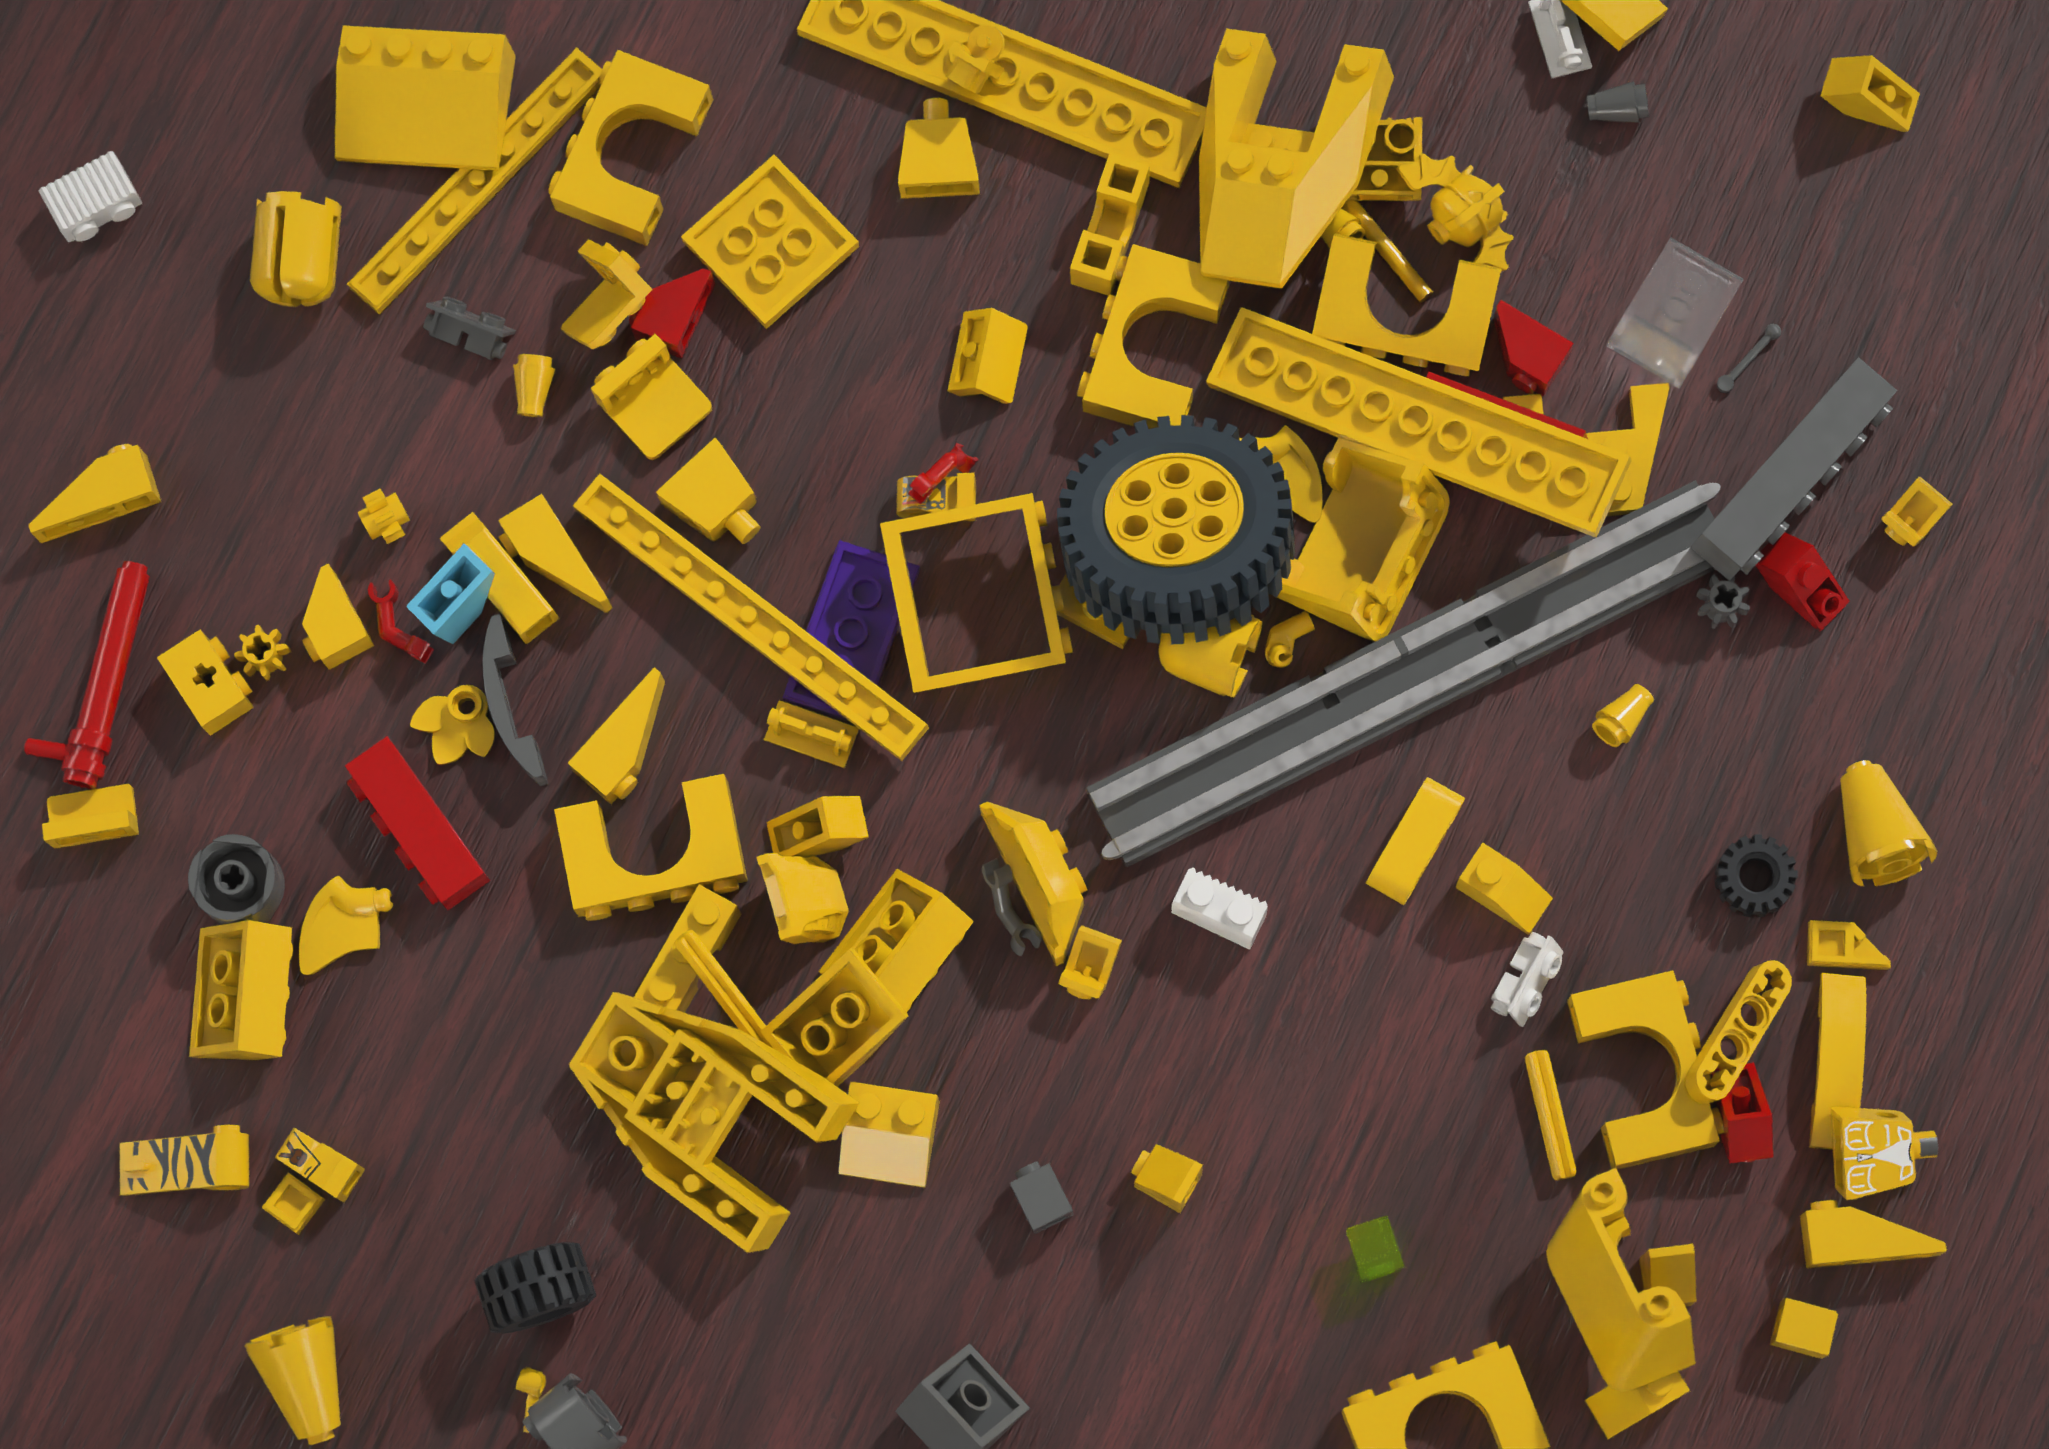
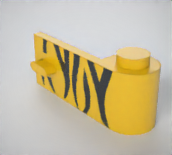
(186, 1162)

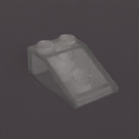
(1674, 312)

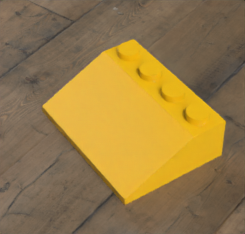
(422, 97)

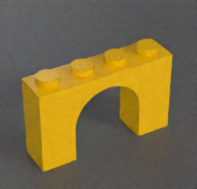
(627, 92)
(1148, 284)
(1455, 341)
(710, 860)
(1656, 1009)
(1488, 1381)

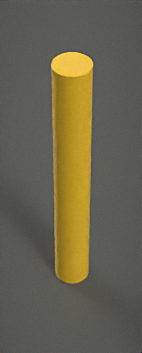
(1389, 252)

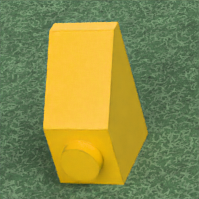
(1870, 92)
(333, 623)
(819, 827)
(1504, 888)
(1167, 1176)
(1671, 1268)
(1620, 1409)

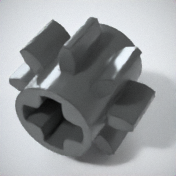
(1719, 612)

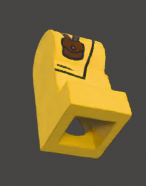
(320, 1164)

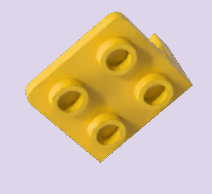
(612, 301)
(650, 397)

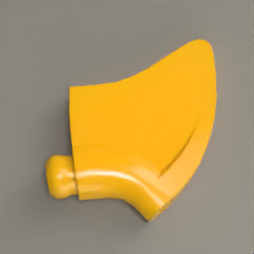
(1299, 470)
(340, 923)

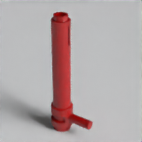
(90, 739)

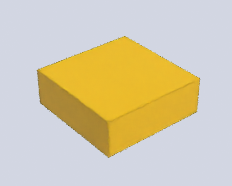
(293, 1203)

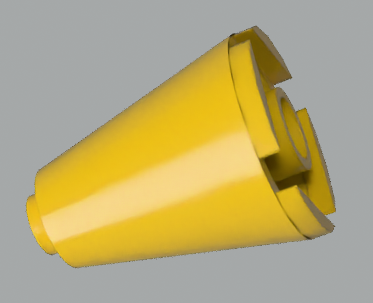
(1880, 828)
(301, 1376)

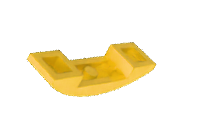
(1839, 1052)

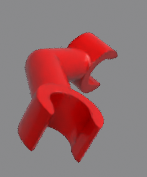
(927, 482)
(388, 632)

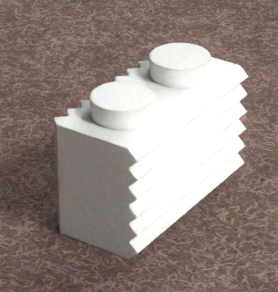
(91, 198)
(1219, 908)

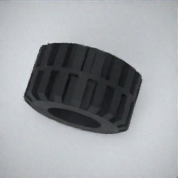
(535, 1287)

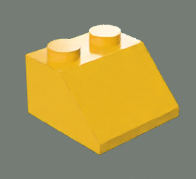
(889, 1135)

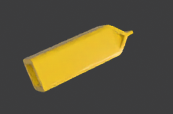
(510, 589)

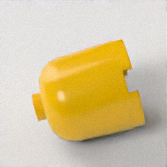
(1212, 662)

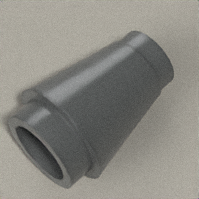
(1619, 103)

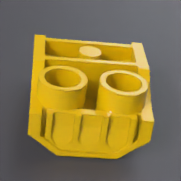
(1388, 151)
(804, 897)

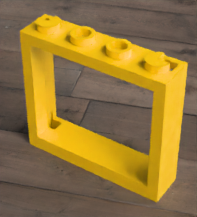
(1042, 559)

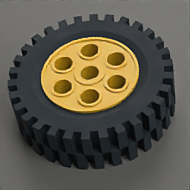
(1165, 497)

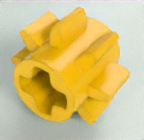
(383, 516)
(272, 657)

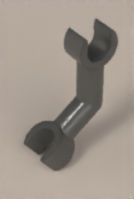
(998, 880)

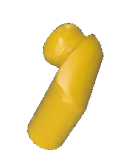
(1283, 636)

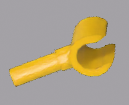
(532, 1383)

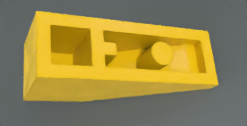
(102, 492)
(548, 550)
(617, 749)
(1853, 1237)

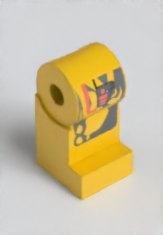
(949, 494)

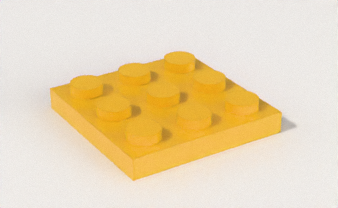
(770, 241)

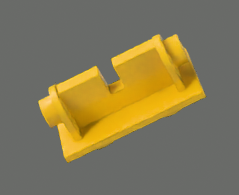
(810, 733)

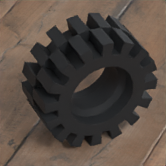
(1774, 857)

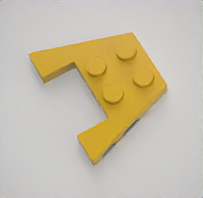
(1647, 412)

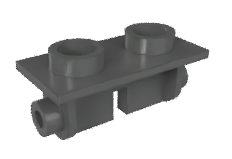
(483, 330)

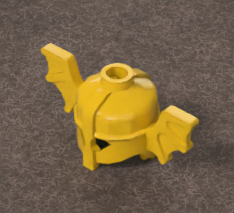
(1463, 208)

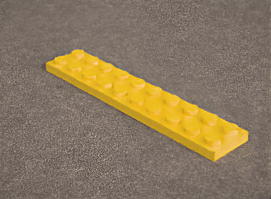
(1037, 89)
(1420, 420)

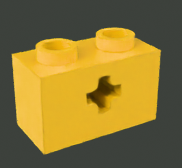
(188, 665)

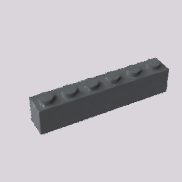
(1793, 469)

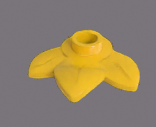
(453, 730)

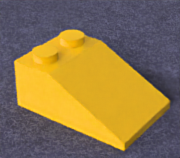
(837, 1020)

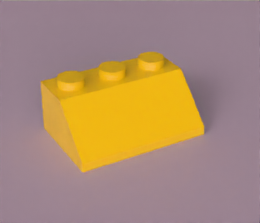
(905, 936)
(241, 991)

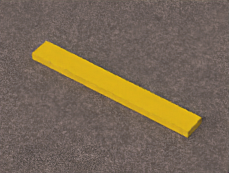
(472, 189)

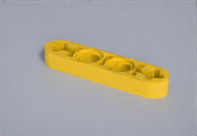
(1743, 1035)

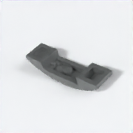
(497, 655)

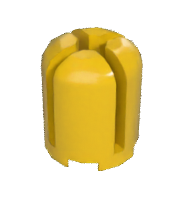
(295, 249)

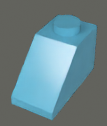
(454, 595)

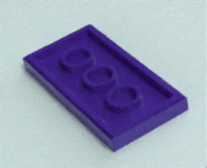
(853, 618)

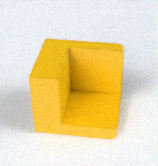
(1804, 1328)

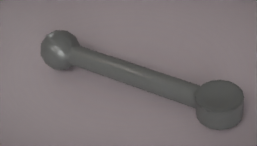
(1726, 382)

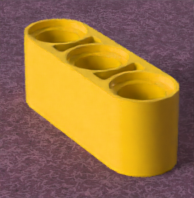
(1415, 840)

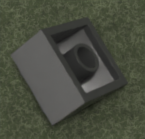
(962, 1404)

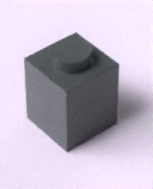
(1040, 1196)

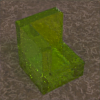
(1374, 1249)

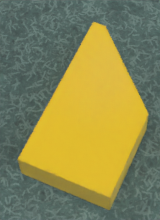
(1842, 946)

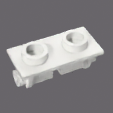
(1560, 37)
(1521, 997)

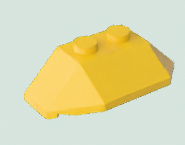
(1040, 874)

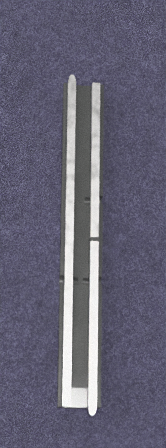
(1404, 676)

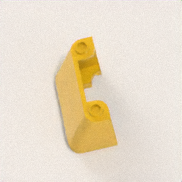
(1367, 539)
(1627, 1332)

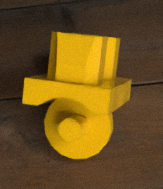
(975, 61)

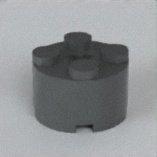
(222, 863)
(573, 1419)

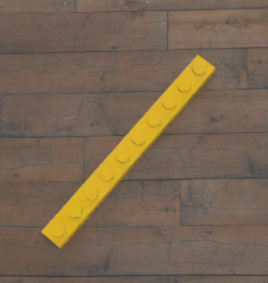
(751, 617)

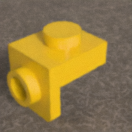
(1915, 513)
(1090, 963)

